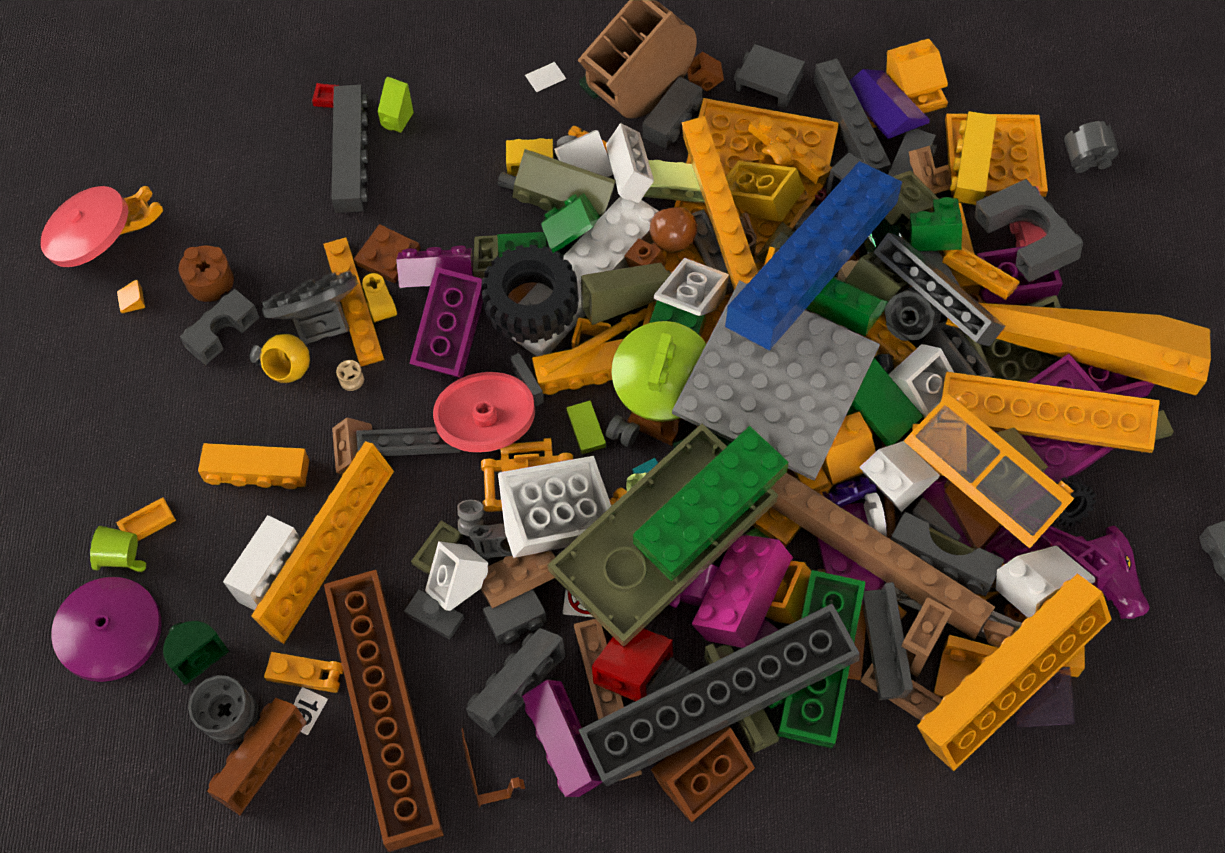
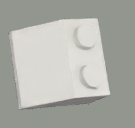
(923, 377)
(899, 473)
(455, 574)

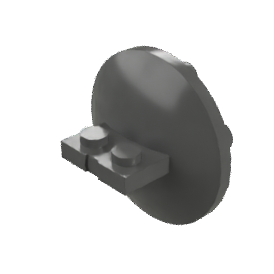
(314, 306)

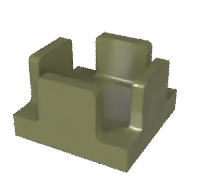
(913, 198)

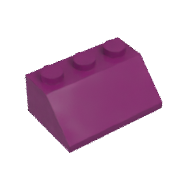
(417, 268)

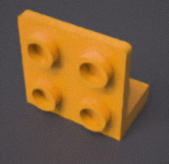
(957, 661)

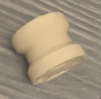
(346, 370)

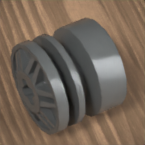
(211, 703)

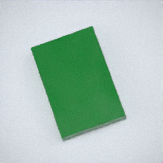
(885, 405)

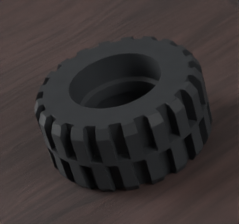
(523, 267)

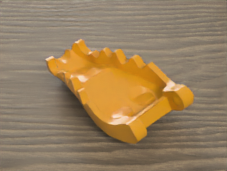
(139, 211)

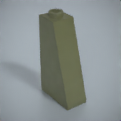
(620, 290)

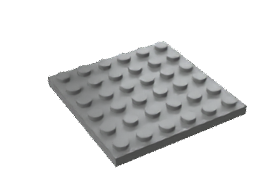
(786, 394)

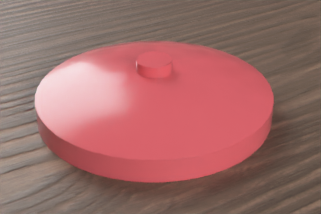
(84, 226)
(484, 412)

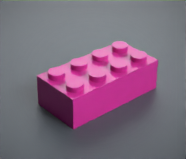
(742, 591)

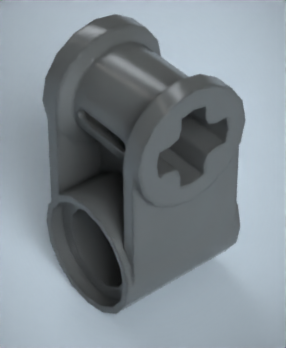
(492, 541)

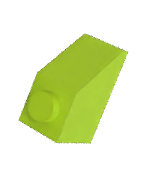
(395, 105)

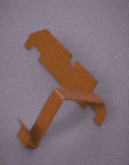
(496, 795)

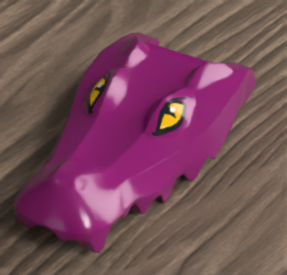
(1124, 583)

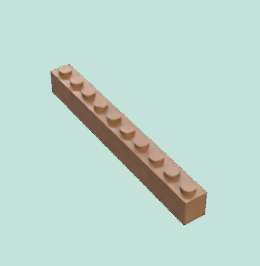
(880, 554)

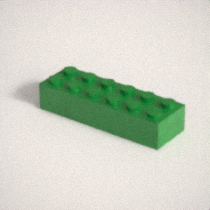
(710, 503)
(815, 711)

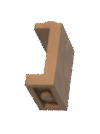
(925, 634)

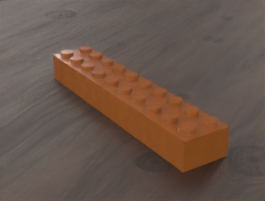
(383, 712)

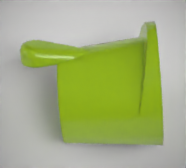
(115, 549)

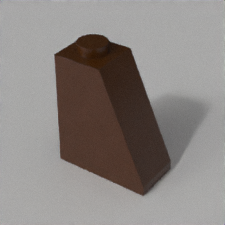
(974, 521)

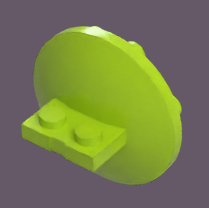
(654, 368)

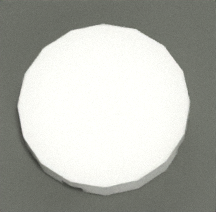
(875, 513)

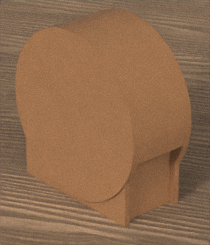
(639, 57)

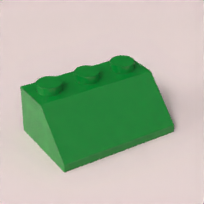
(848, 306)

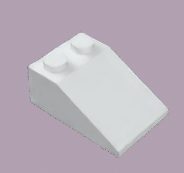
(694, 288)
(1037, 577)

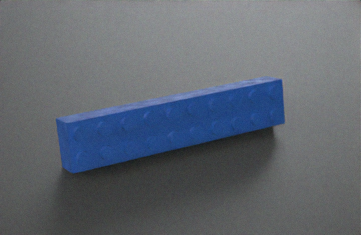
(812, 255)

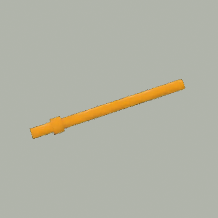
(627, 323)

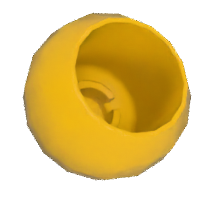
(284, 358)

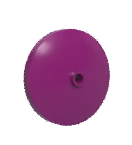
(106, 629)

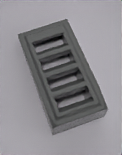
(927, 513)

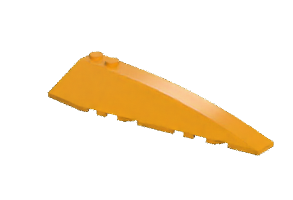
(1125, 343)

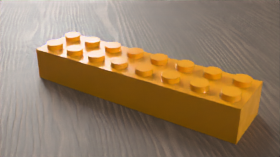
(1015, 671)

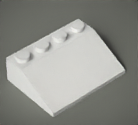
(551, 504)

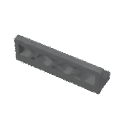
(885, 643)

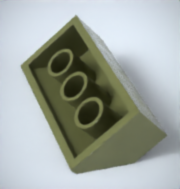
(551, 182)

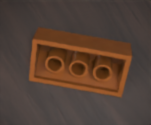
(257, 755)

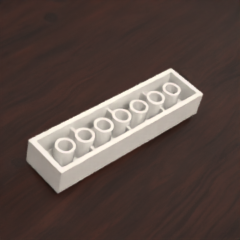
(595, 252)

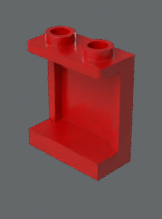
(630, 667)

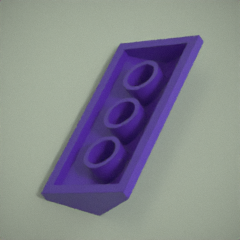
(886, 103)

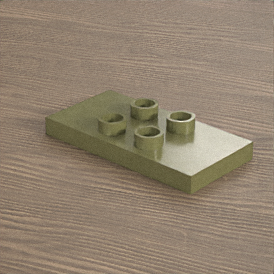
(613, 575)

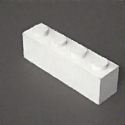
(629, 163)

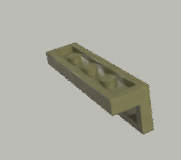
(756, 726)

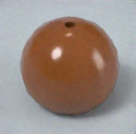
(673, 229)

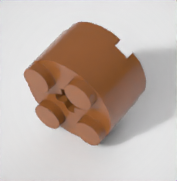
(206, 272)

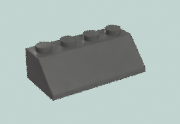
(521, 673)

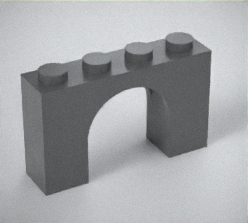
(1026, 204)

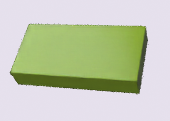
(586, 427)

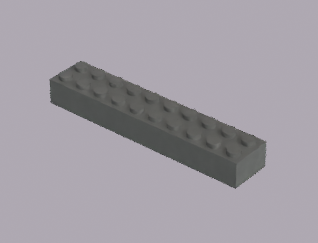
(719, 695)

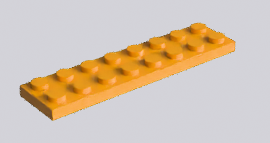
(1058, 411)
(323, 543)

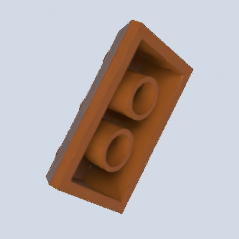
(703, 772)

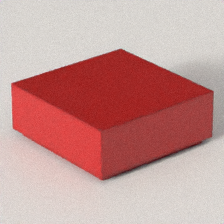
(323, 95)

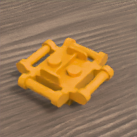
(490, 466)

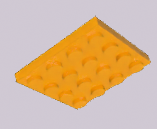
(1015, 151)

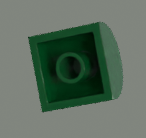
(192, 649)

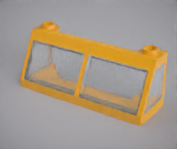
(989, 470)

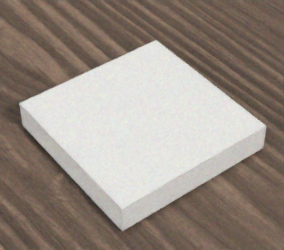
(586, 153)

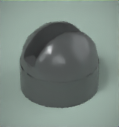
(255, 355)

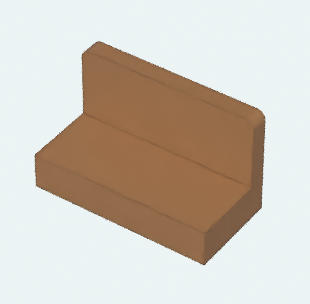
(346, 442)

